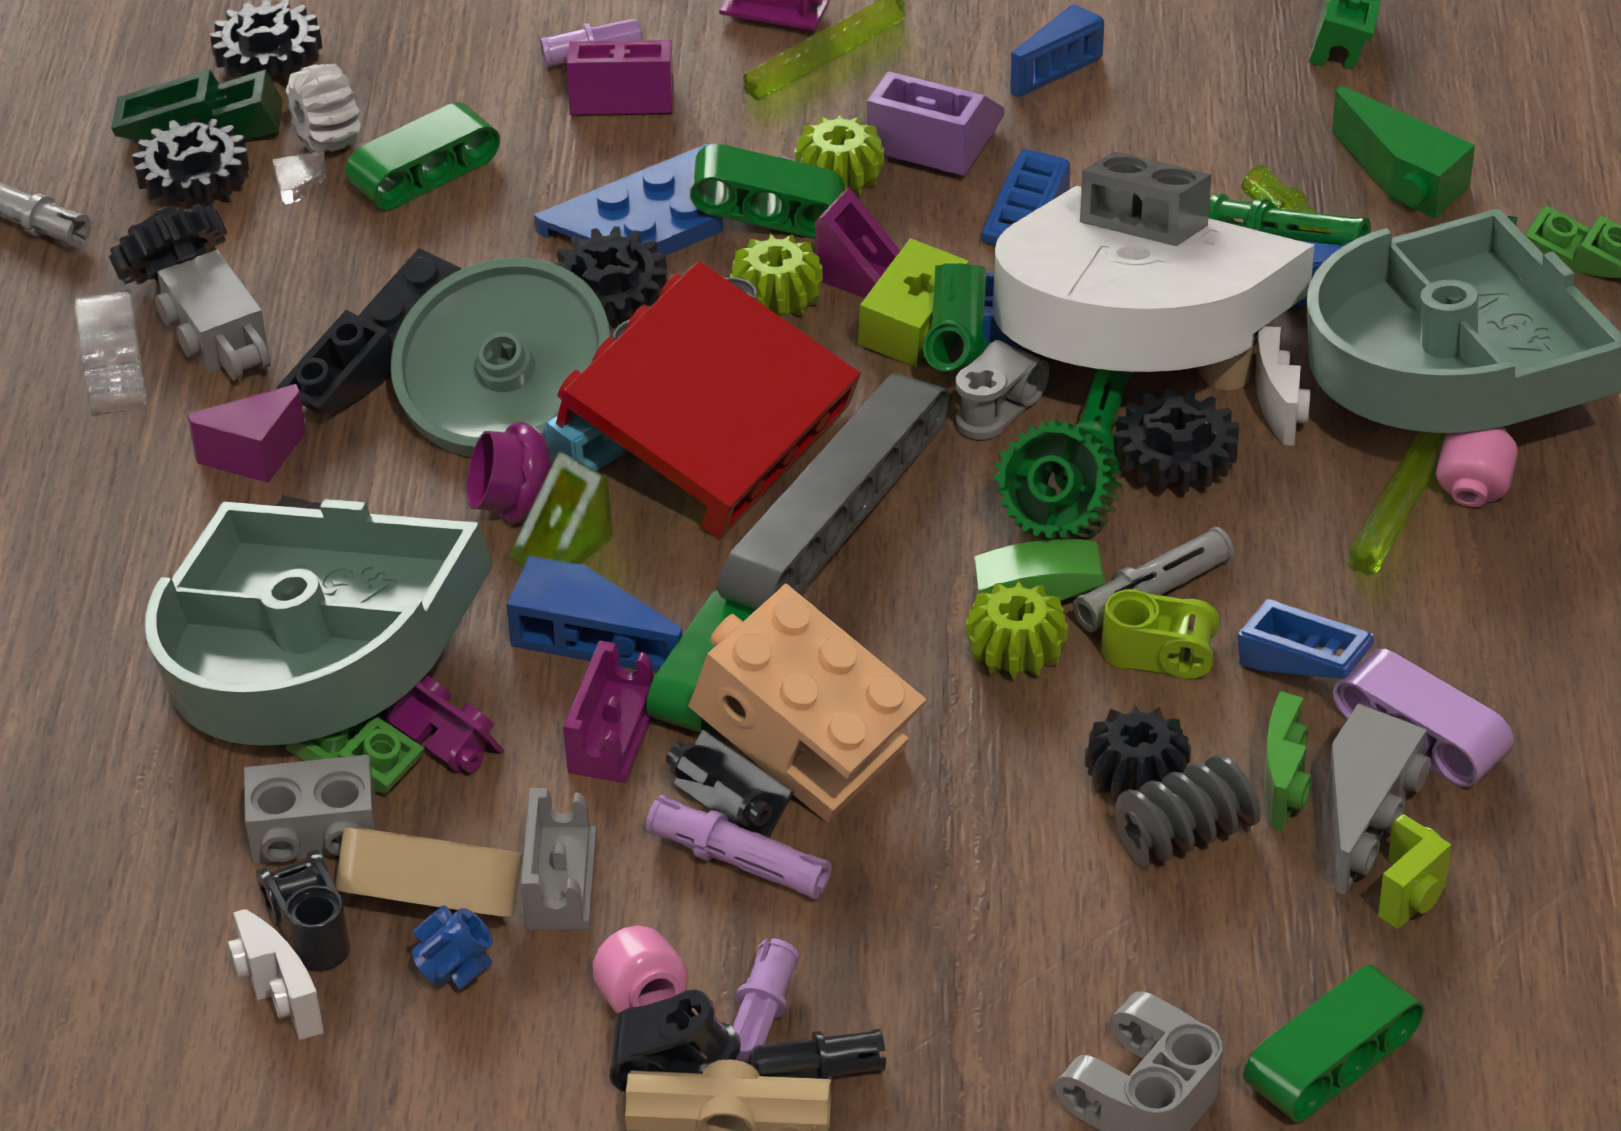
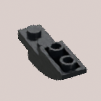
(358, 349)

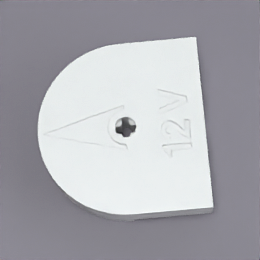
(1138, 301)

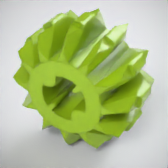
(845, 148)
(782, 273)
(1016, 629)

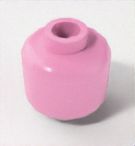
(1477, 465)
(638, 968)

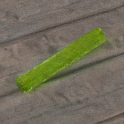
(823, 47)
(1396, 503)

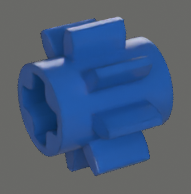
(452, 947)

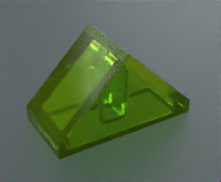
(568, 516)

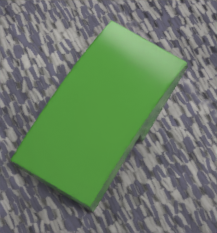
(1581, 248)
(1061, 565)
(388, 749)
(1284, 775)

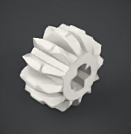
(323, 108)

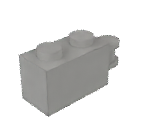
(213, 315)

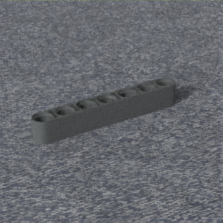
(835, 491)

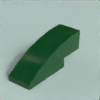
(245, 102)

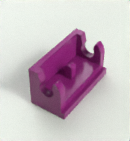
(620, 77)
(608, 716)

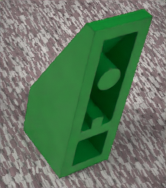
(1403, 154)

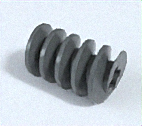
(1185, 805)

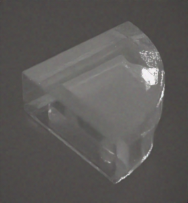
(298, 174)

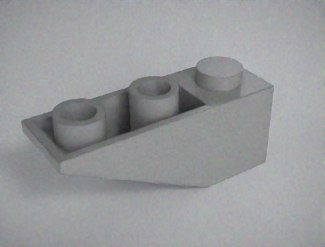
(1370, 775)

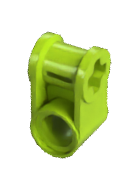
(1153, 631)

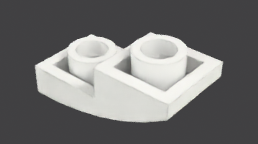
(1278, 387)
(275, 973)

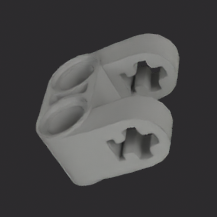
(1167, 1087)

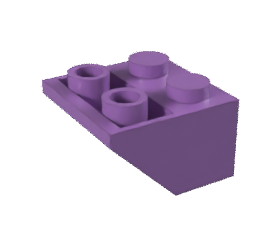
(931, 122)

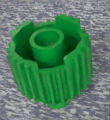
(1090, 485)

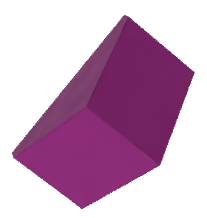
(852, 246)
(249, 434)

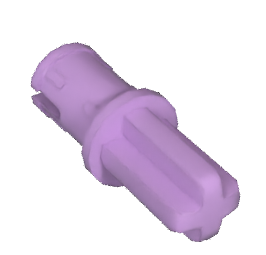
(556, 47)
(764, 994)

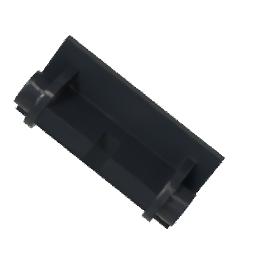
(729, 783)

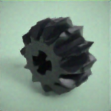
(1134, 750)

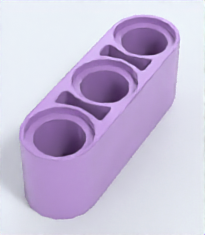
(1461, 732)

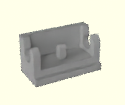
(558, 864)

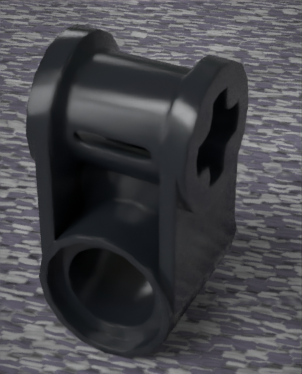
(307, 911)
(670, 1038)

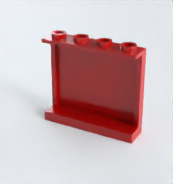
(711, 392)

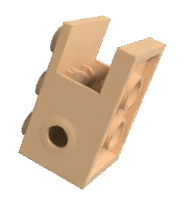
(804, 701)

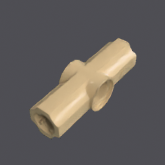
(726, 1098)

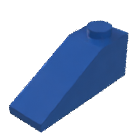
(572, 608)

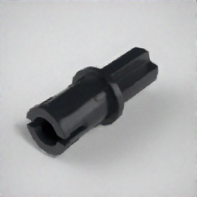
(821, 1056)

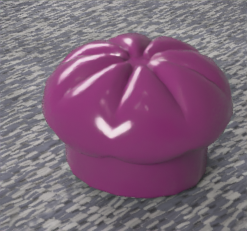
(508, 471)

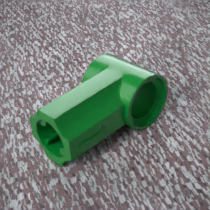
(956, 314)

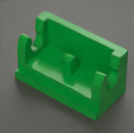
(1346, 25)

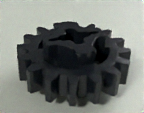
(266, 39)
(191, 162)
(165, 241)
(612, 270)
(1176, 439)

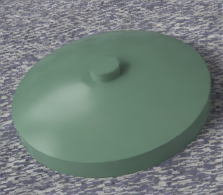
(494, 349)

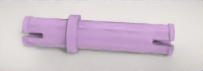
(715, 837)

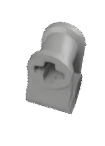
(998, 389)

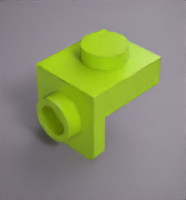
(1417, 871)

